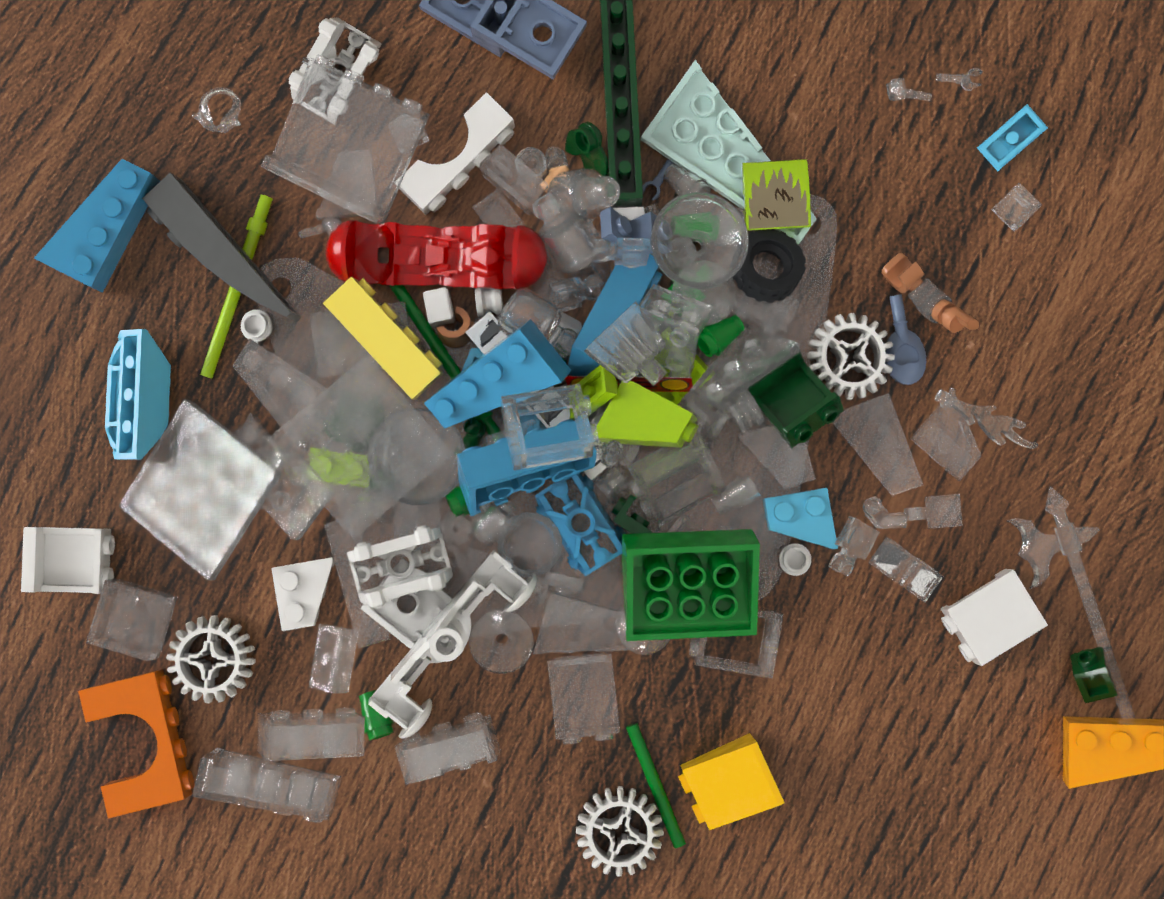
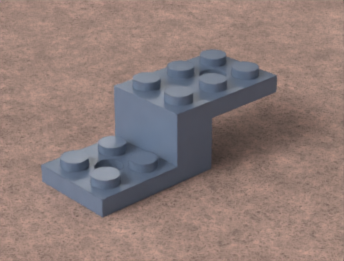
(510, 28)

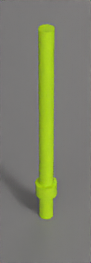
(256, 227)

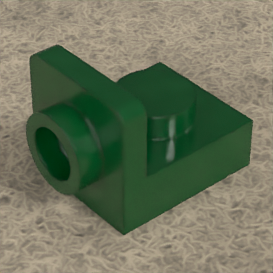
(633, 524)
(1093, 675)

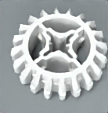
(867, 334)
(208, 674)
(610, 857)

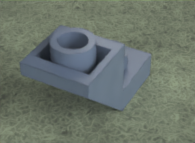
(618, 226)

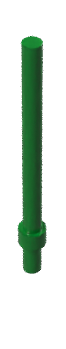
(438, 347)

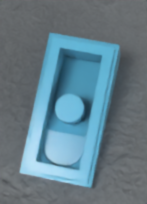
(1012, 137)

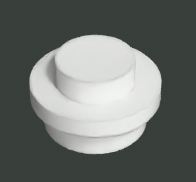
(256, 325)
(795, 559)

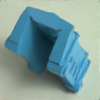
(598, 521)

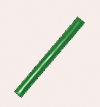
(655, 785)

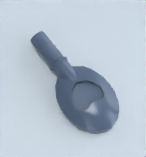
(907, 347)

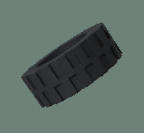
(786, 251)

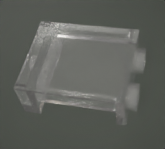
(583, 697)

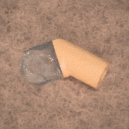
(556, 162)

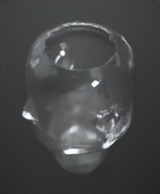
(585, 191)
(565, 234)
(529, 305)

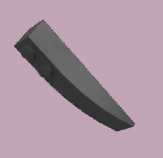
(208, 241)

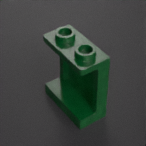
(796, 401)

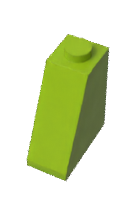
(645, 419)

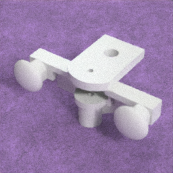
(436, 634)

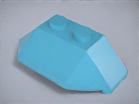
(136, 395)

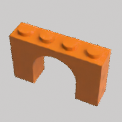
(167, 777)

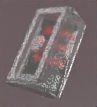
(333, 659)

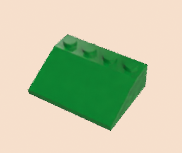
(690, 584)

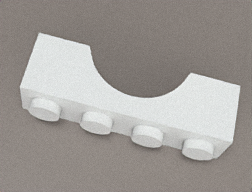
(430, 183)

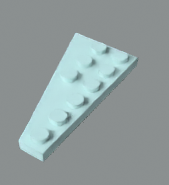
(708, 139)

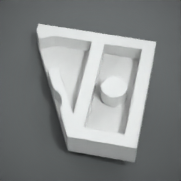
(301, 591)

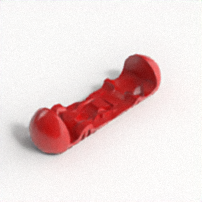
(429, 255)

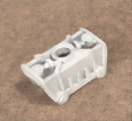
(325, 45)
(405, 582)

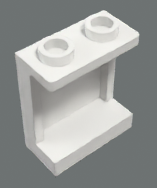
(66, 559)
(993, 618)

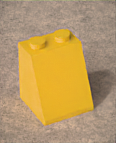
(730, 783)

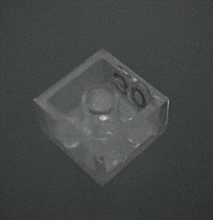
(131, 619)

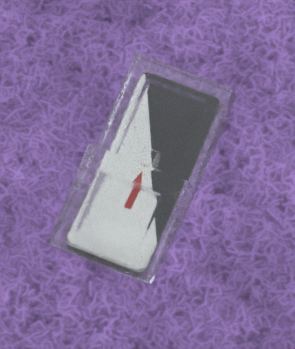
(905, 569)

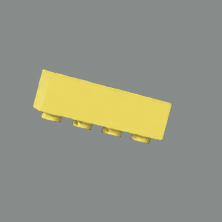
(383, 338)

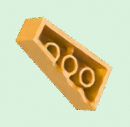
(1110, 748)

